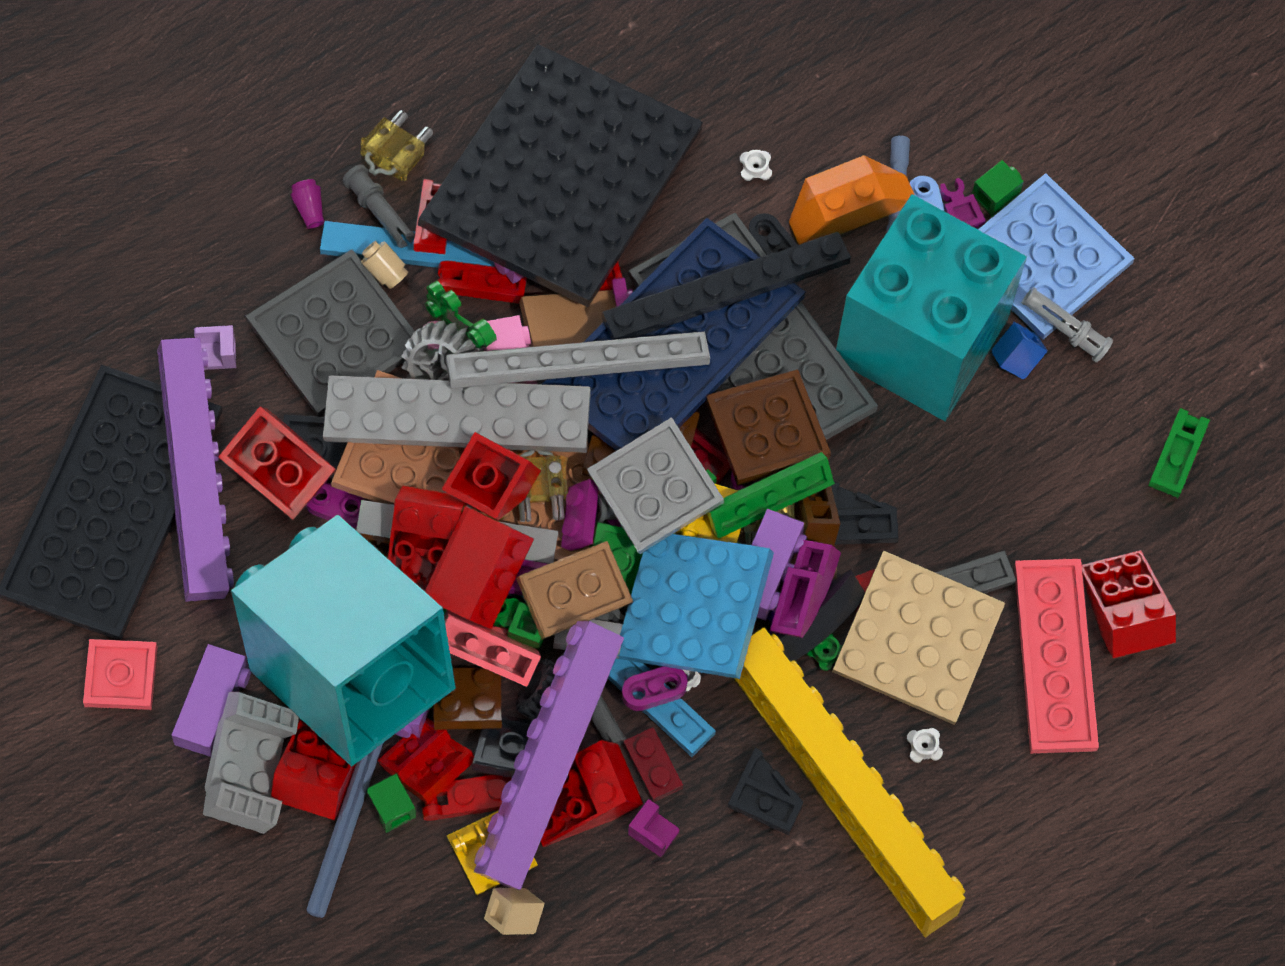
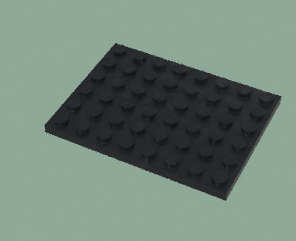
(561, 175)

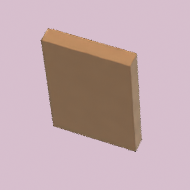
(561, 320)
(574, 590)

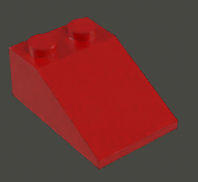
(277, 462)

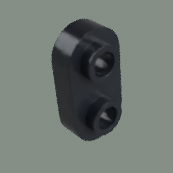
(778, 237)

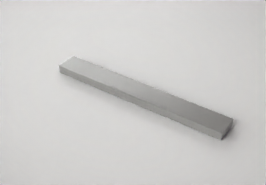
(577, 359)

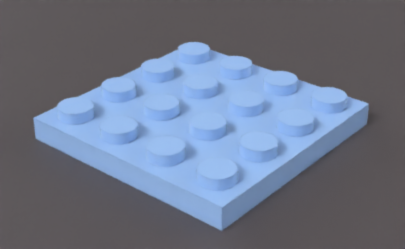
(1064, 247)

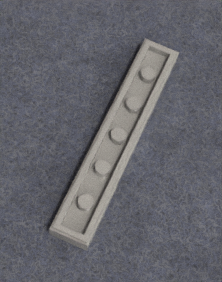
(377, 519)

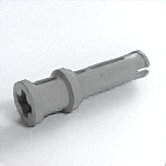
(1082, 330)

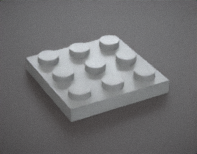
(655, 485)

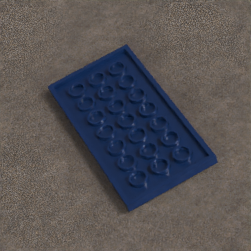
(637, 401)

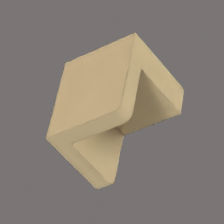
(514, 911)

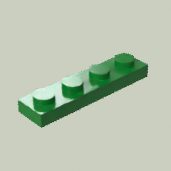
(771, 493)

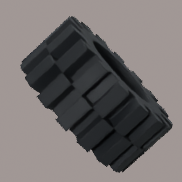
(530, 696)

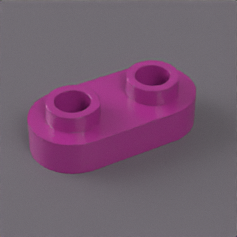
(335, 504)
(652, 686)

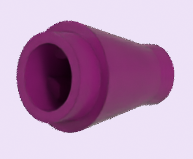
(308, 201)

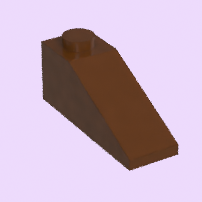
(819, 517)

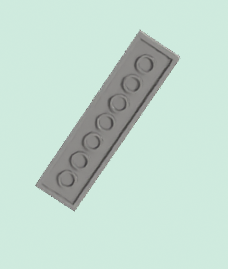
(437, 415)

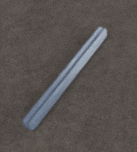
(342, 834)

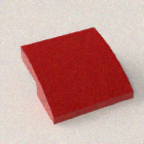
(427, 762)

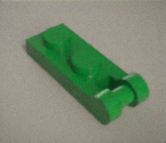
(1178, 453)

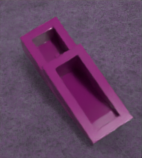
(805, 588)

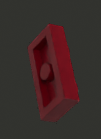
(652, 764)

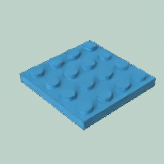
(695, 605)

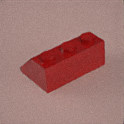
(478, 567)

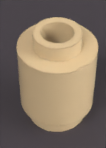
(384, 264)

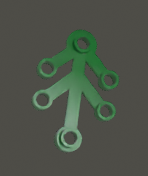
(446, 307)

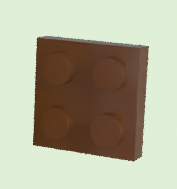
(473, 702)

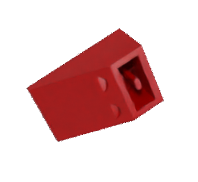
(421, 531)
(1129, 604)
(311, 775)
(594, 793)

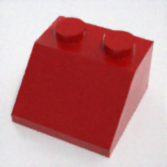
(491, 477)

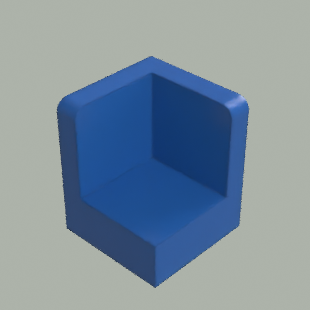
(1019, 350)

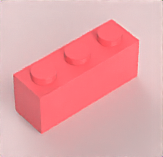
(490, 649)

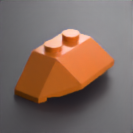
(847, 198)

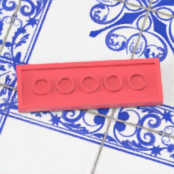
(1055, 656)

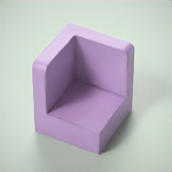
(219, 344)

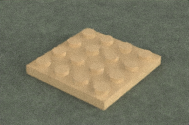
(918, 637)

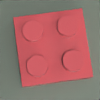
(120, 674)

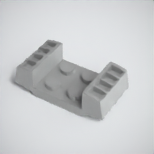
(245, 761)

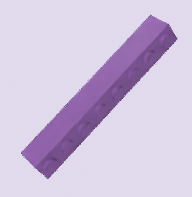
(193, 469)
(548, 754)

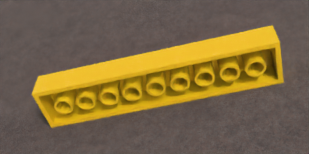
(849, 785)

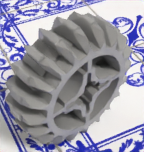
(432, 364)

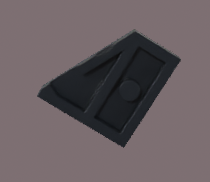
(864, 519)
(765, 795)

